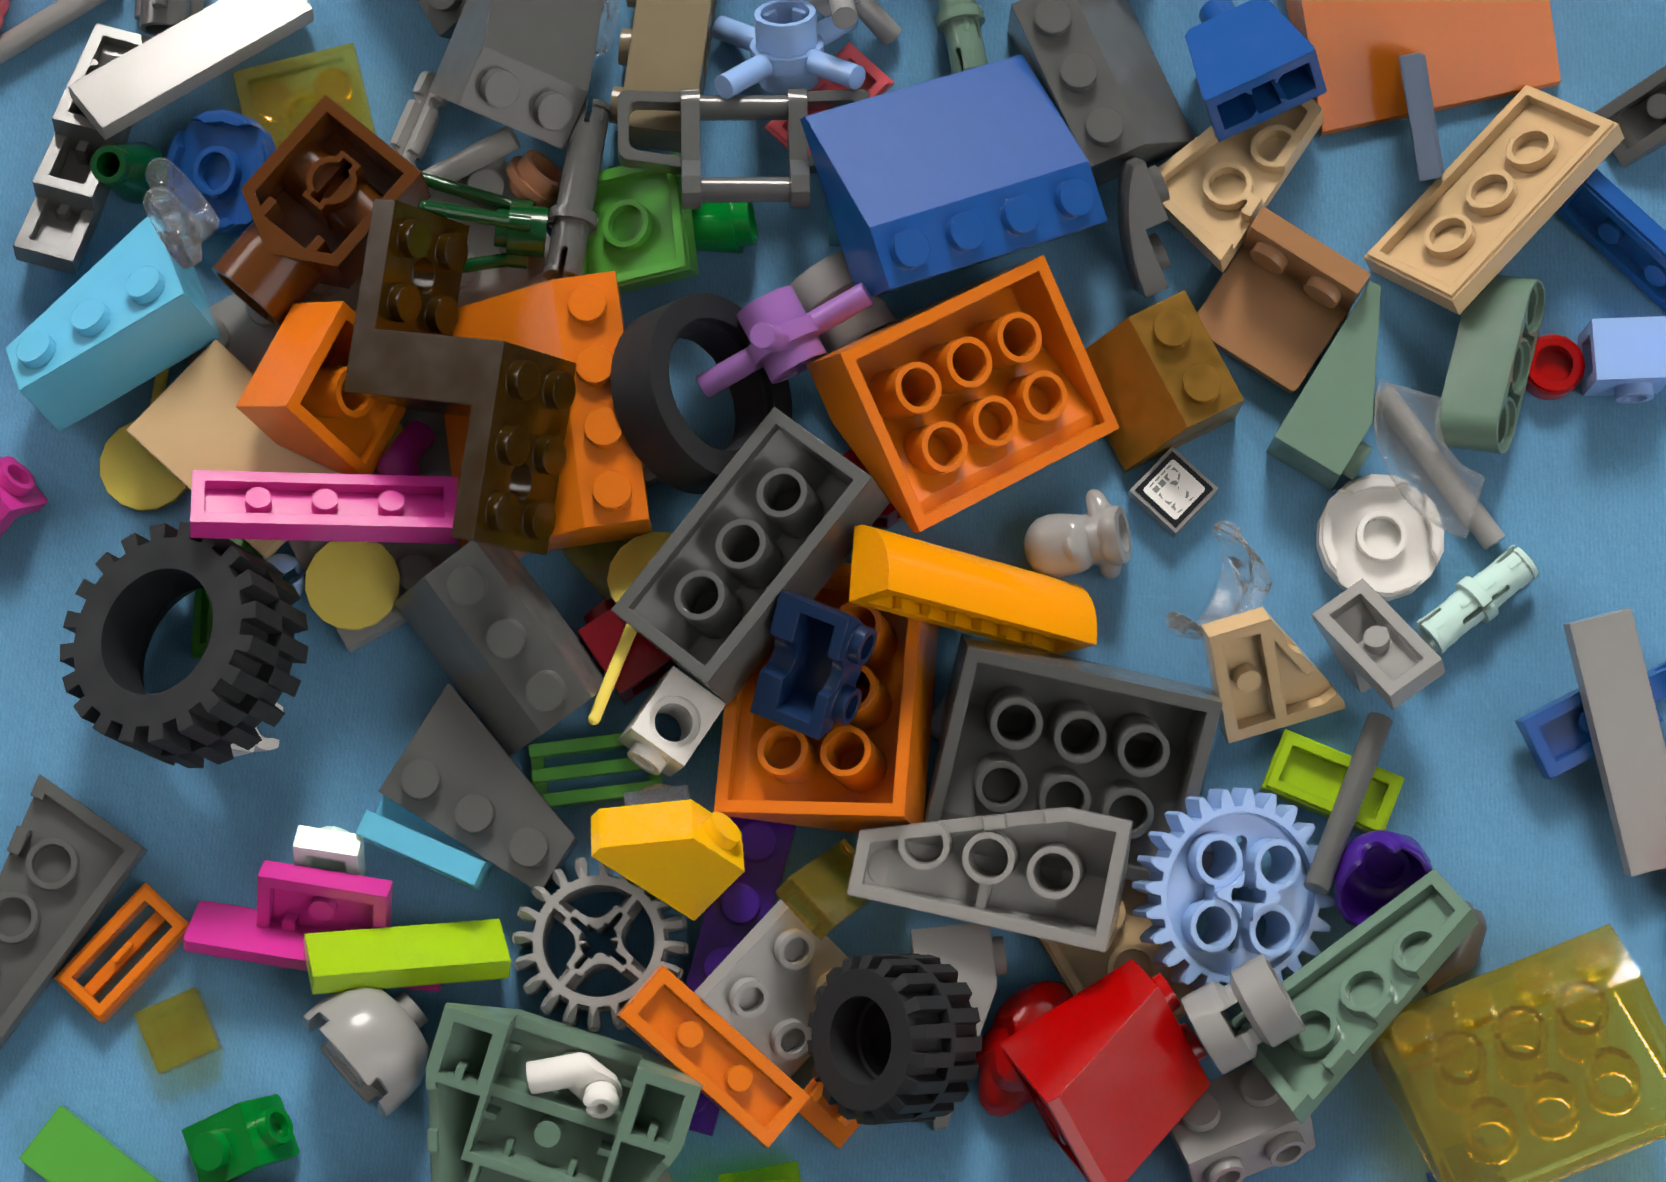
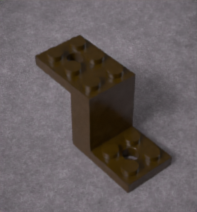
(410, 359)

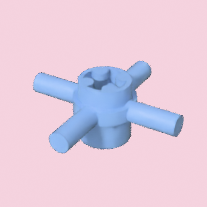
(784, 50)

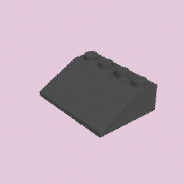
(1069, 733)

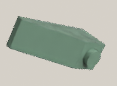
(1337, 404)

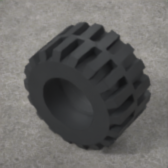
(894, 1038)

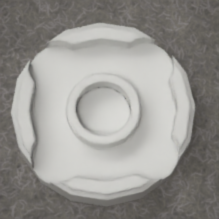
(1377, 537)

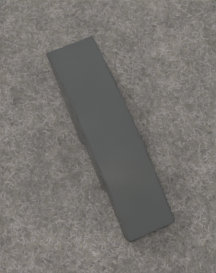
(65, 189)

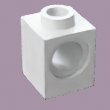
(689, 705)

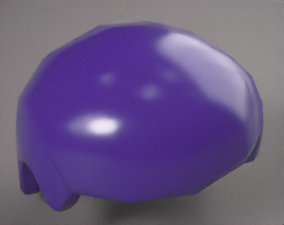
(1376, 871)

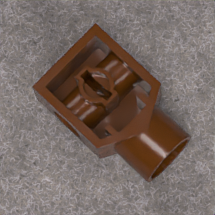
(314, 211)

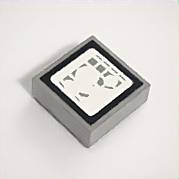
(1173, 492)

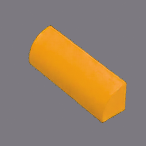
(969, 593)

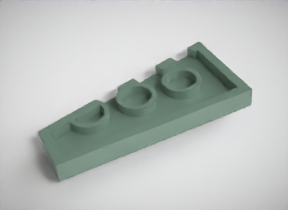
(1360, 988)

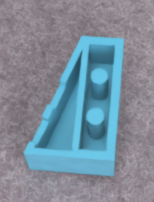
(112, 330)

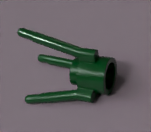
(517, 223)

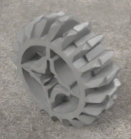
(579, 966)

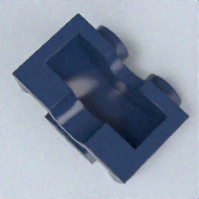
(812, 666)

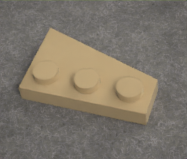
(1225, 184)

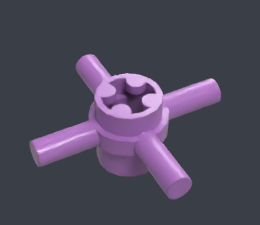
(782, 336)

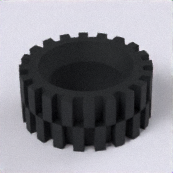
(234, 680)

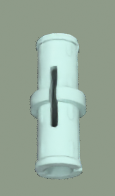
(1476, 599)

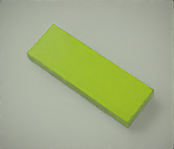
(406, 956)

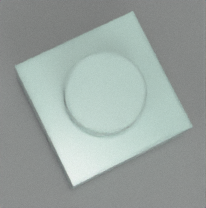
(329, 849)

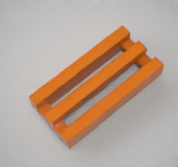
(86, 995)

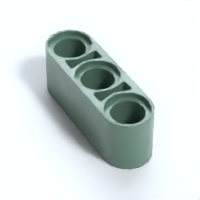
(1492, 364)

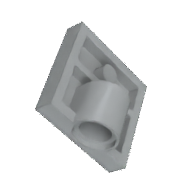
(771, 986)

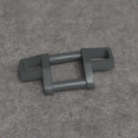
(737, 108)

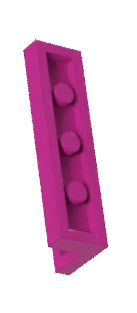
(322, 507)

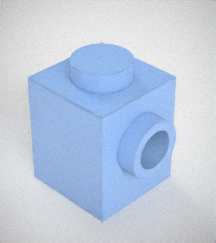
(1624, 358)

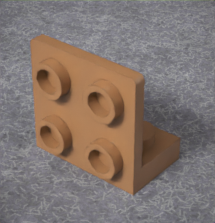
(1281, 301)

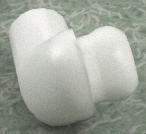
(582, 1076)

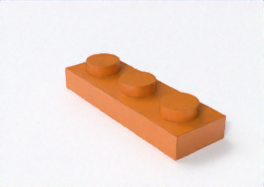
(715, 1054)

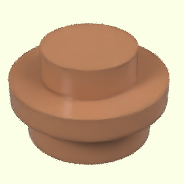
(534, 178)

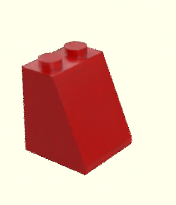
(1110, 1071)

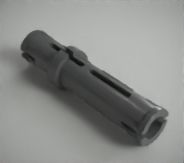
(573, 215)

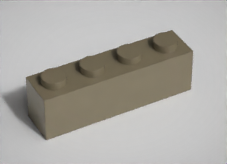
(663, 53)

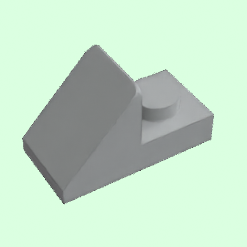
(1377, 645)

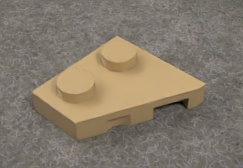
(1263, 676)

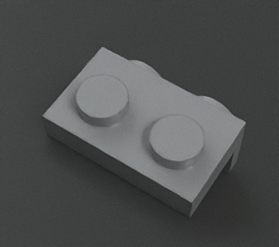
(1239, 1130)

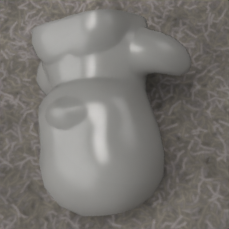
(1073, 543)

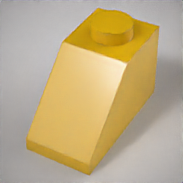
(670, 851)

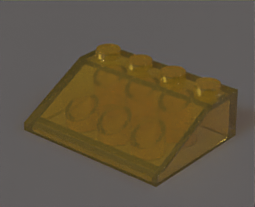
(1531, 1066)

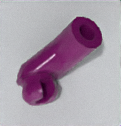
(406, 450)

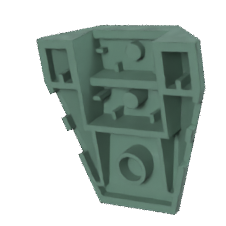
(497, 1131)

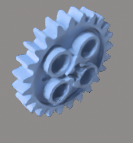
(1182, 890)

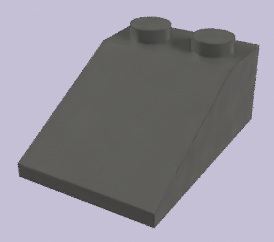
(522, 63)

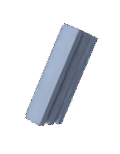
(1421, 116)

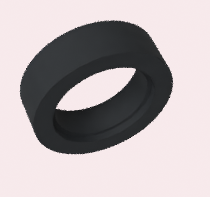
(645, 396)

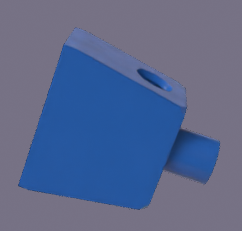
(1250, 64)

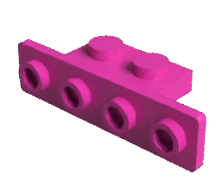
(290, 904)

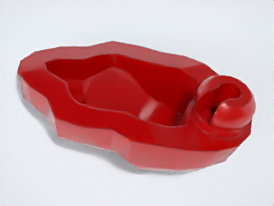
(998, 1084)

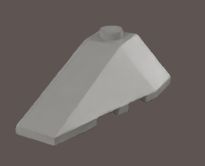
(1019, 872)

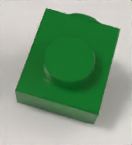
(241, 1139)

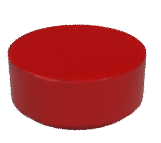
(1555, 367)

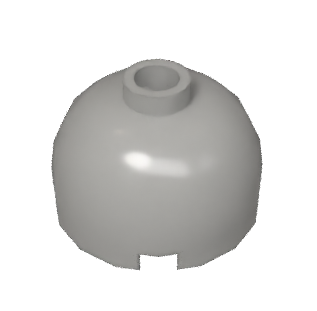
(373, 1043)

